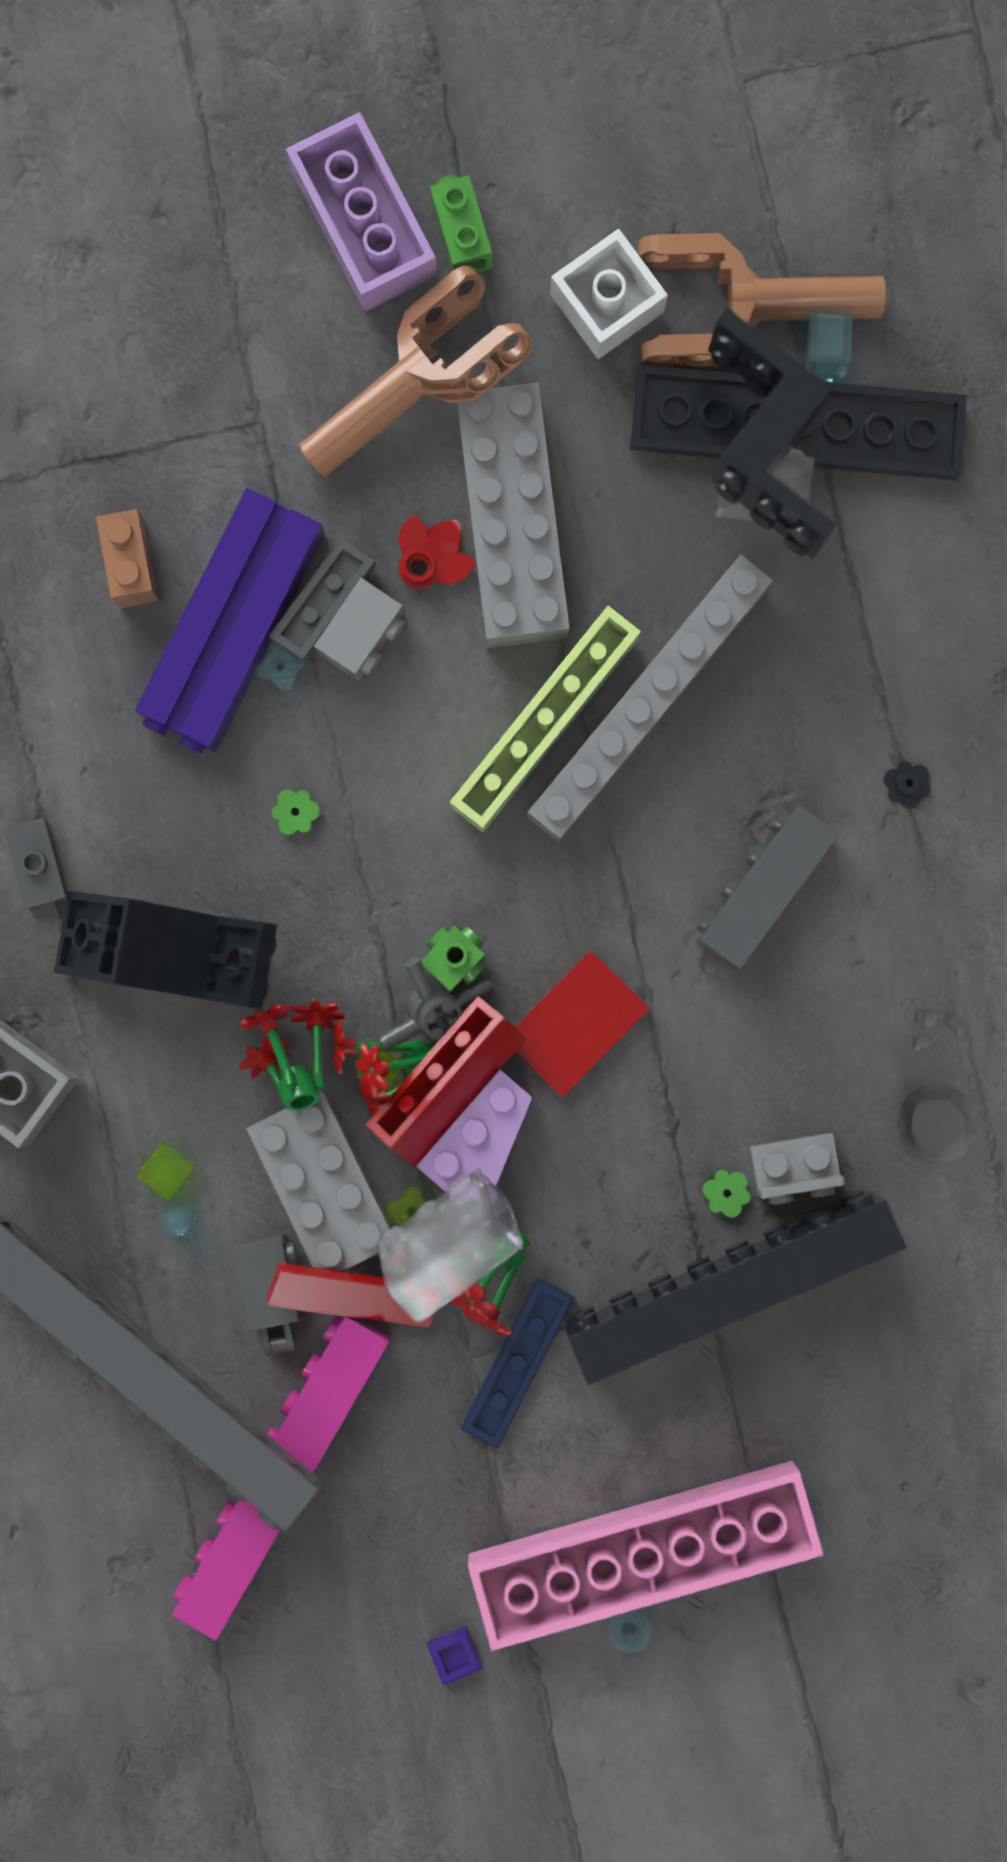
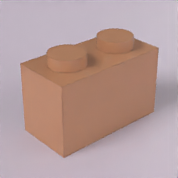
(127, 558)

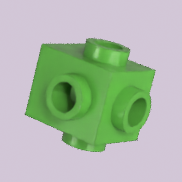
(449, 973)

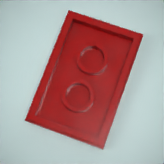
(578, 1023)

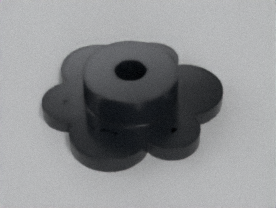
(908, 796)

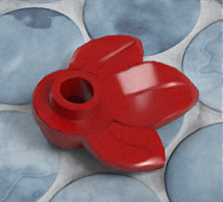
(436, 549)

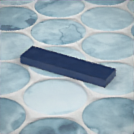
(517, 1362)

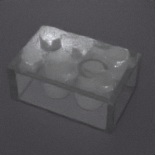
(448, 1245)

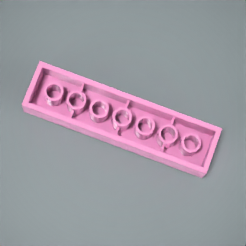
(643, 1555)

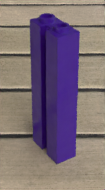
(229, 622)

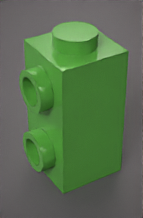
(460, 223)

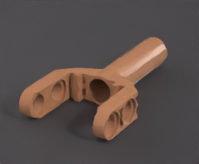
(748, 295)
(416, 375)

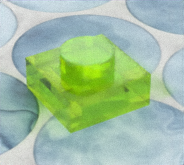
(165, 1171)

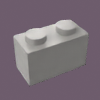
(360, 630)

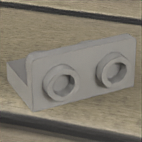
(796, 1167)

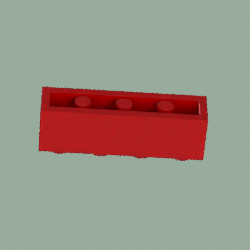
(446, 1081)

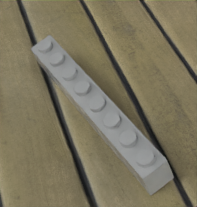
(649, 698)

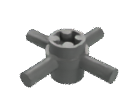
(425, 1000)

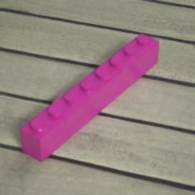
(306, 1433)

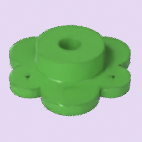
(287, 802)
(731, 1205)

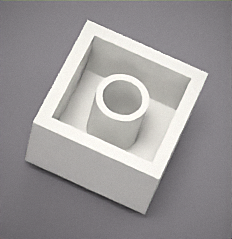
(608, 294)

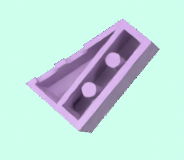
(479, 1135)

